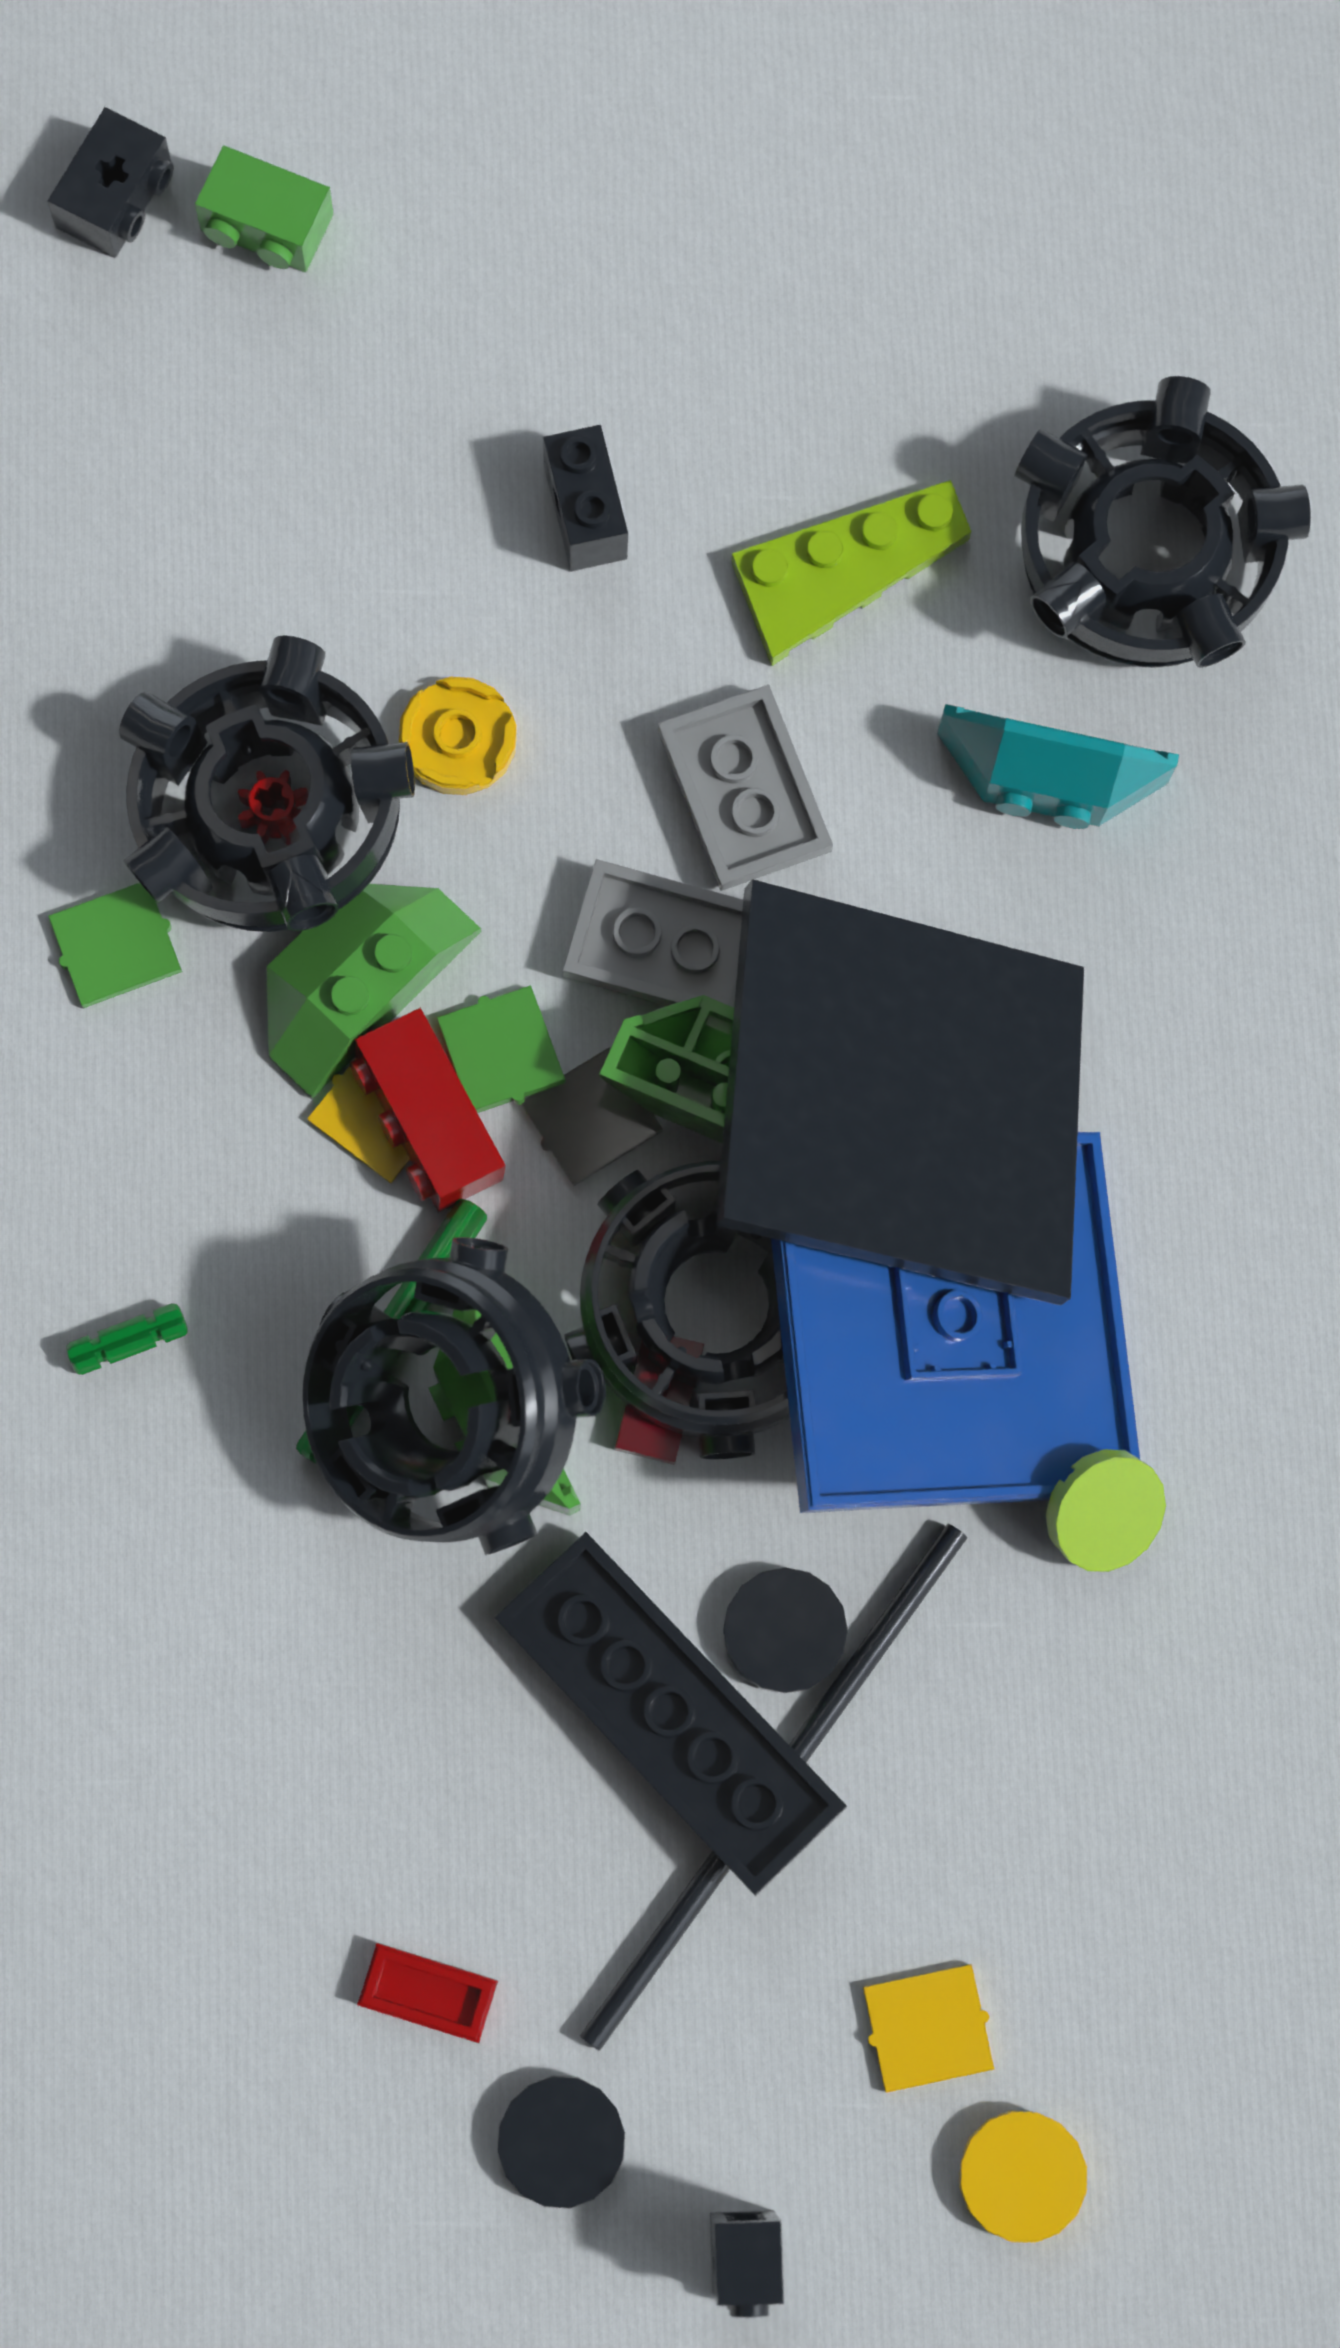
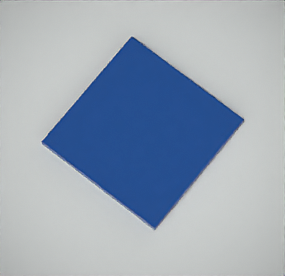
(948, 1387)

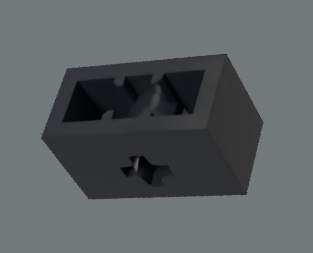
(111, 154)
(585, 497)
(746, 2261)

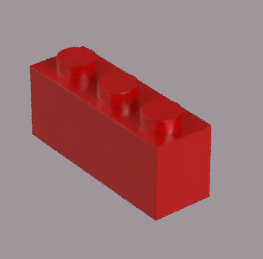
(426, 1111)

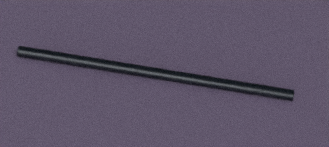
(804, 1744)

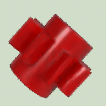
(266, 794)

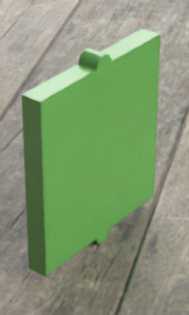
(115, 944)
(501, 1049)

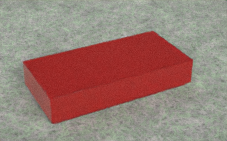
(427, 1993)

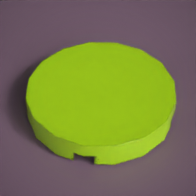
(1106, 1510)

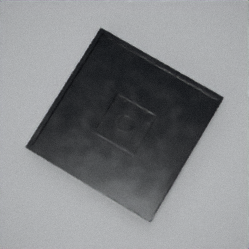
(902, 1095)

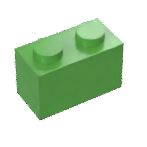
(264, 210)

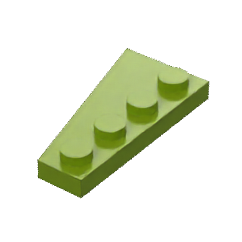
(830, 569)

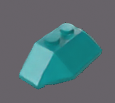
(1051, 769)

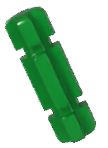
(126, 1339)

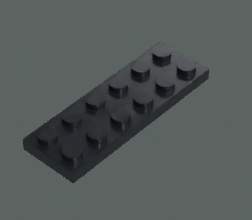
(671, 1713)

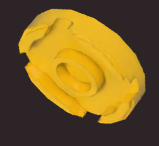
(459, 735)
(1023, 2176)

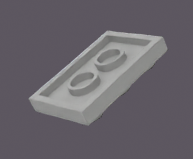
(744, 787)
(655, 937)

